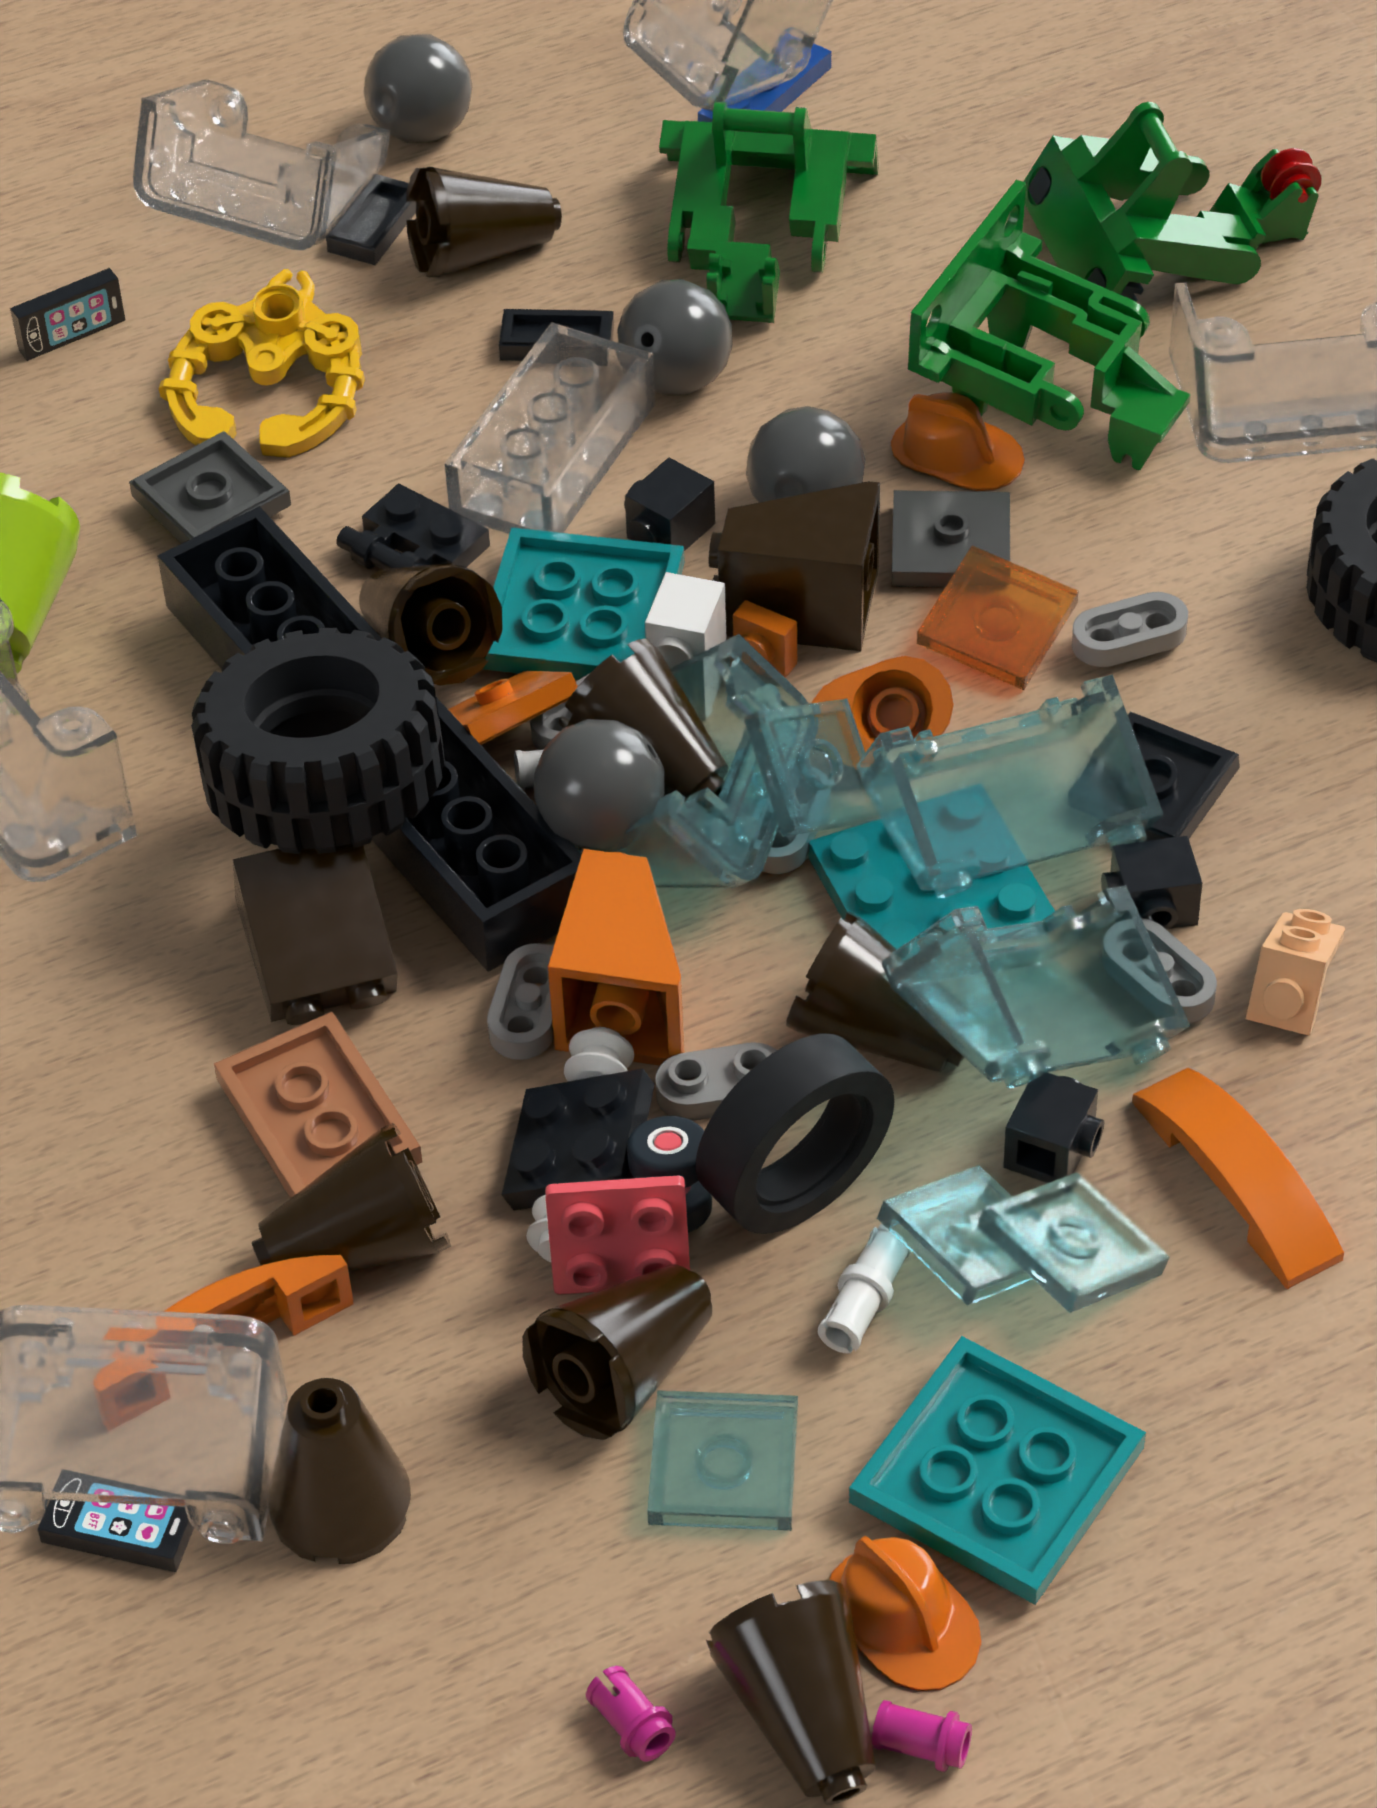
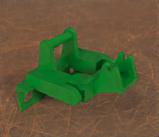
(745, 273)
(1005, 282)

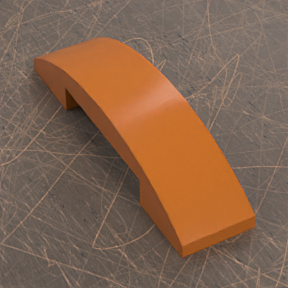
(1248, 1169)
(295, 1289)

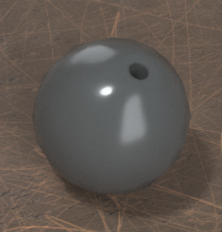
(418, 88)
(684, 332)
(803, 454)
(597, 782)

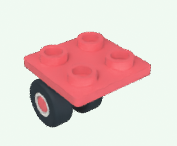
(630, 1226)

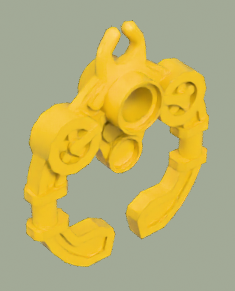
(273, 333)

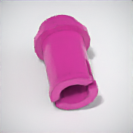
(643, 1728)
(922, 1735)

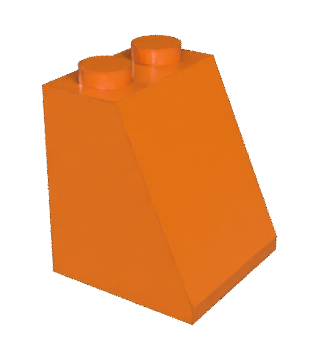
(616, 960)

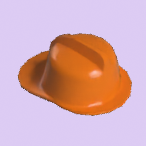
(954, 443)
(894, 696)
(908, 1614)

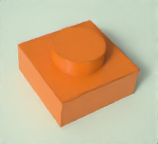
(768, 634)

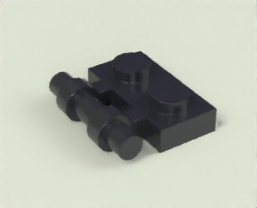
(418, 529)

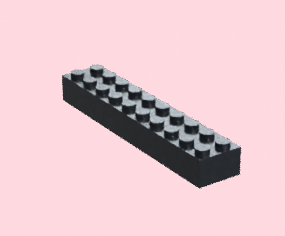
(480, 840)

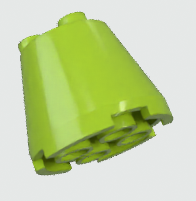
(35, 556)

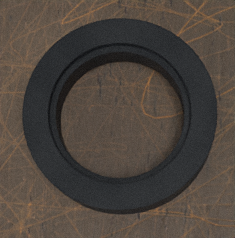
(767, 1105)

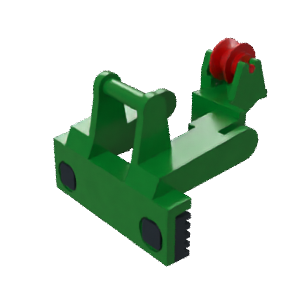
(1120, 248)

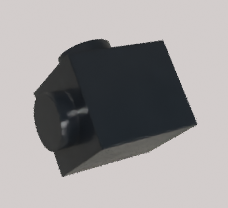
(670, 506)
(1159, 879)
(1052, 1128)

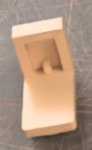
(1293, 970)

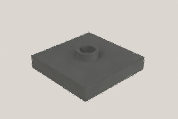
(208, 488)
(938, 530)

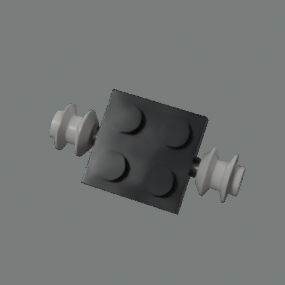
(577, 1126)

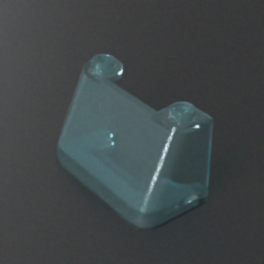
(1012, 789)
(708, 836)
(1042, 990)

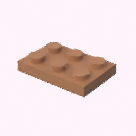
(309, 1100)

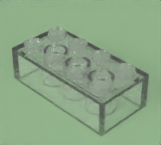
(551, 432)

